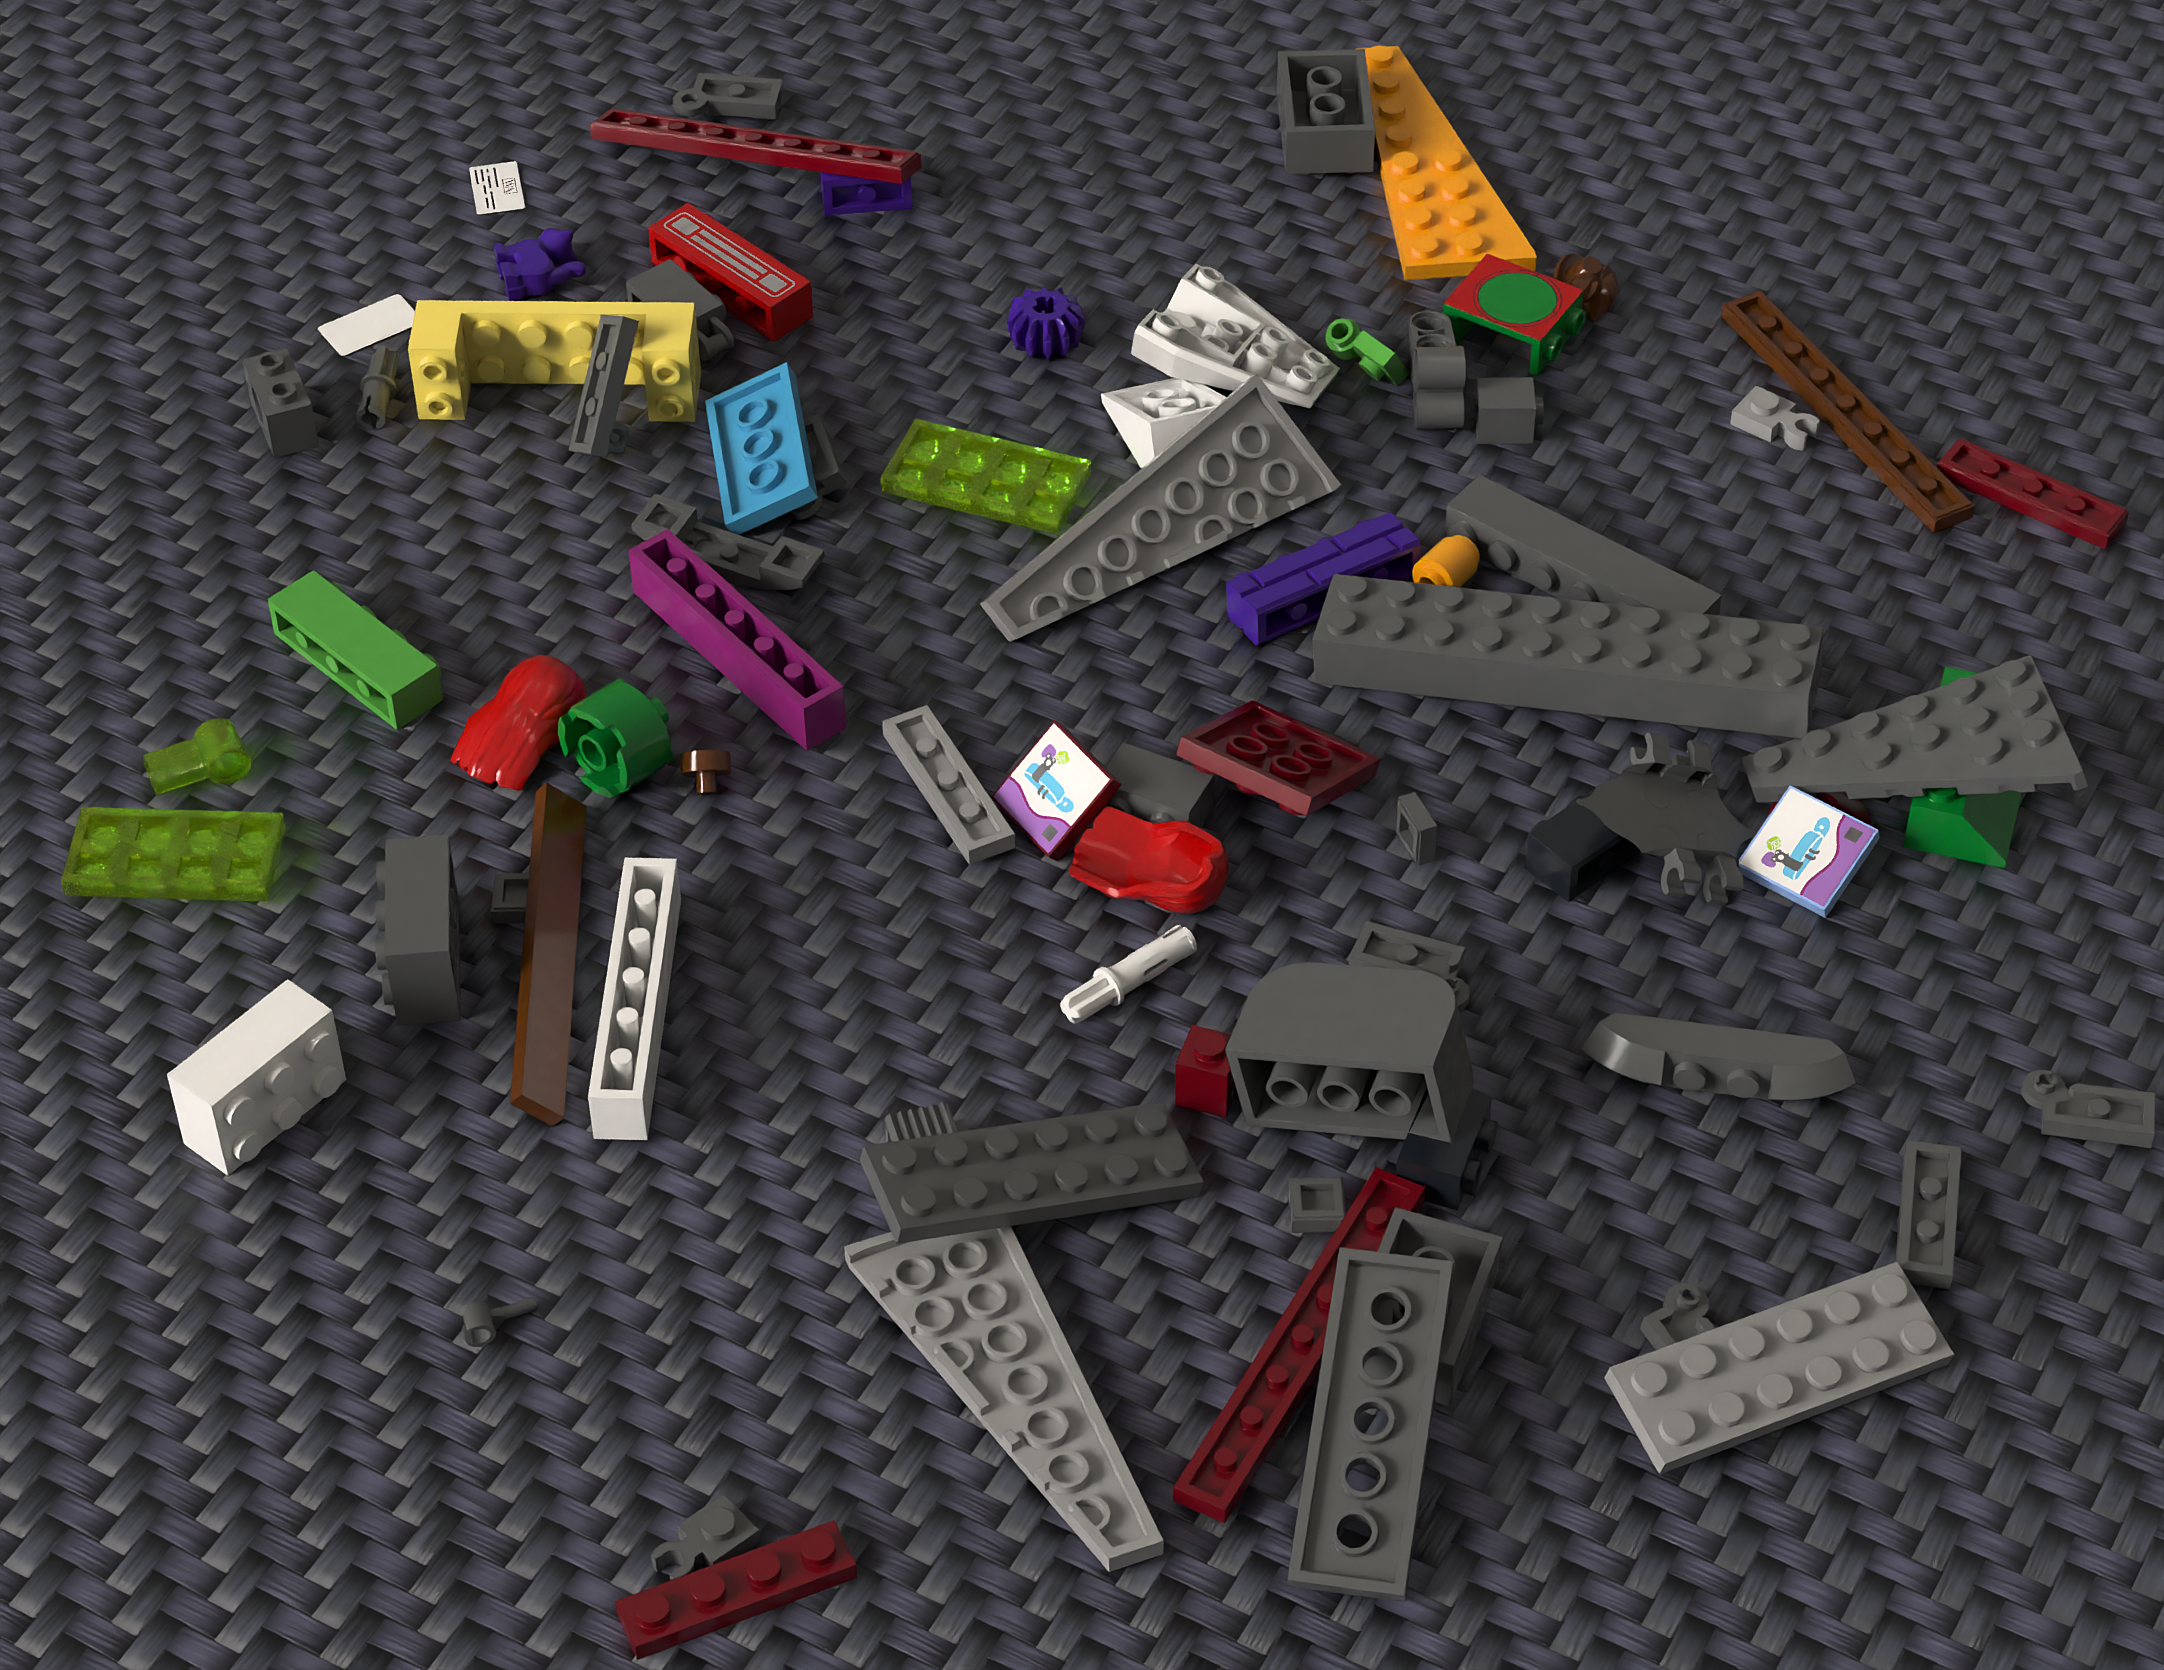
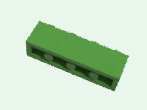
(356, 649)

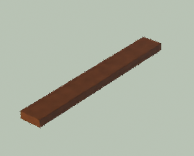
(1848, 412)
(548, 956)

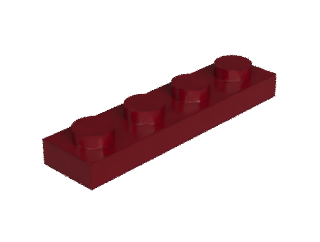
(735, 1589)

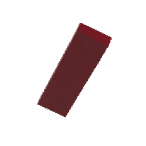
(2033, 493)

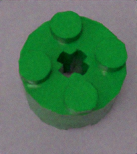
(616, 737)

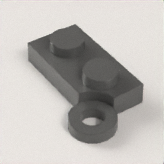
(731, 96)

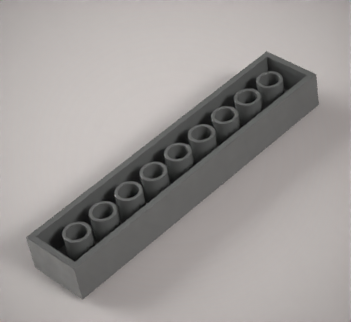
(1569, 655)

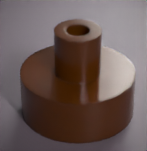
(705, 767)

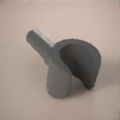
(480, 1319)

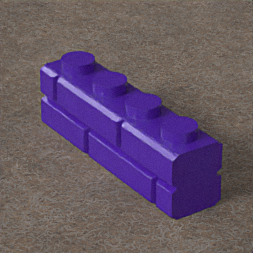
(1296, 584)

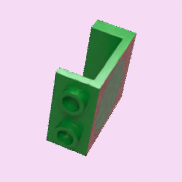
(1519, 306)

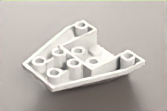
(1225, 337)

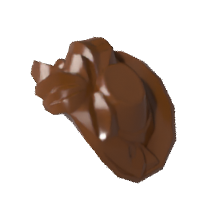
(1591, 276)

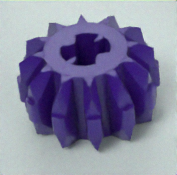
(1045, 322)

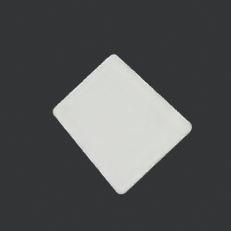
(368, 325)

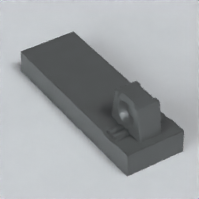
(596, 425)

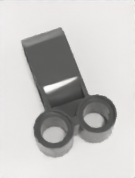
(1436, 372)

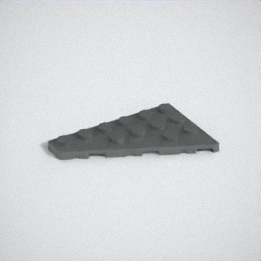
(1970, 735)

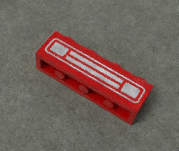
(743, 276)

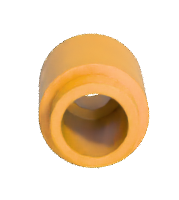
(1448, 563)

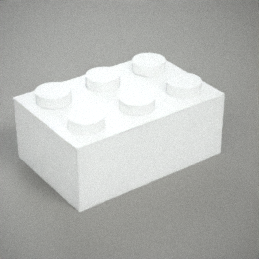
(257, 1077)

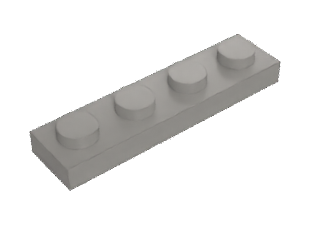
(948, 784)

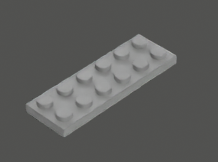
(1778, 1367)

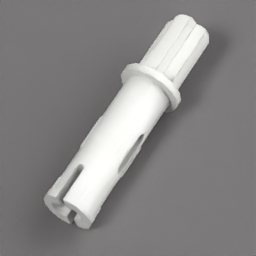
(1139, 967)

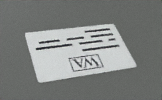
(496, 188)

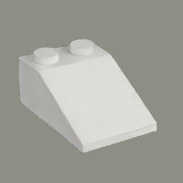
(1158, 413)

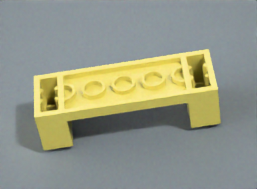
(548, 345)

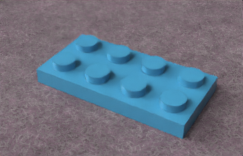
(760, 449)

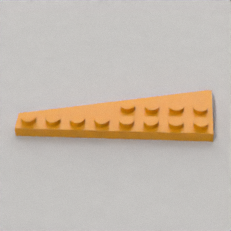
(1434, 190)

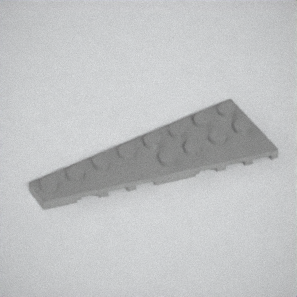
(999, 1347)

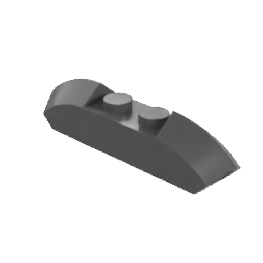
(1719, 1058)

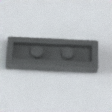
(1928, 1213)

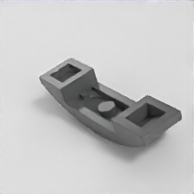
(731, 555)

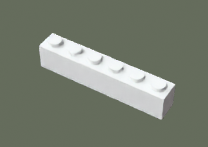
(635, 999)

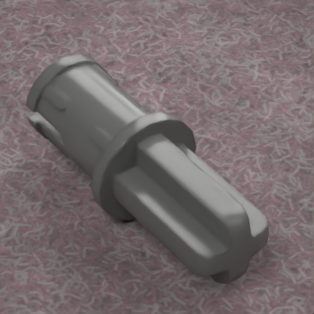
(378, 388)

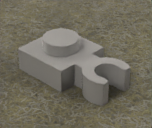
(1772, 415)

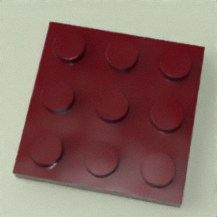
(1277, 758)

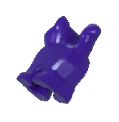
(530, 263)

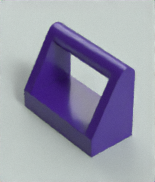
(861, 195)

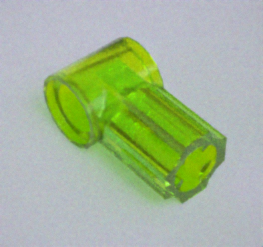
(212, 753)

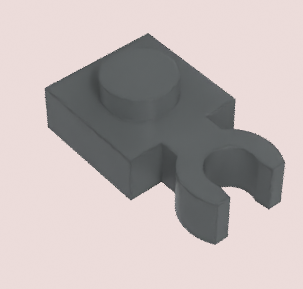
(707, 1538)

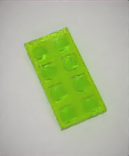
(986, 476)
(173, 854)

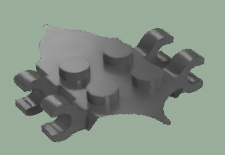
(1676, 816)

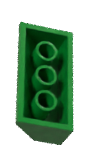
(1963, 826)

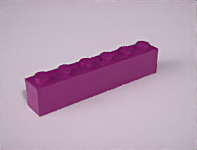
(738, 639)

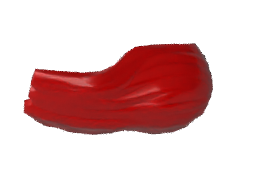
(520, 723)
(1152, 862)

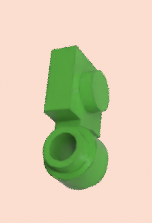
(1378, 361)

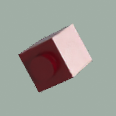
(1204, 1073)

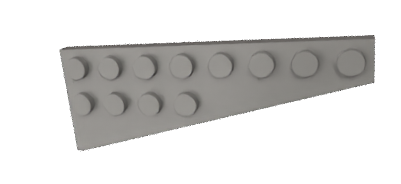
(1206, 487)

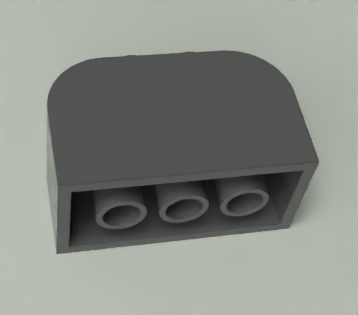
(1351, 1052)

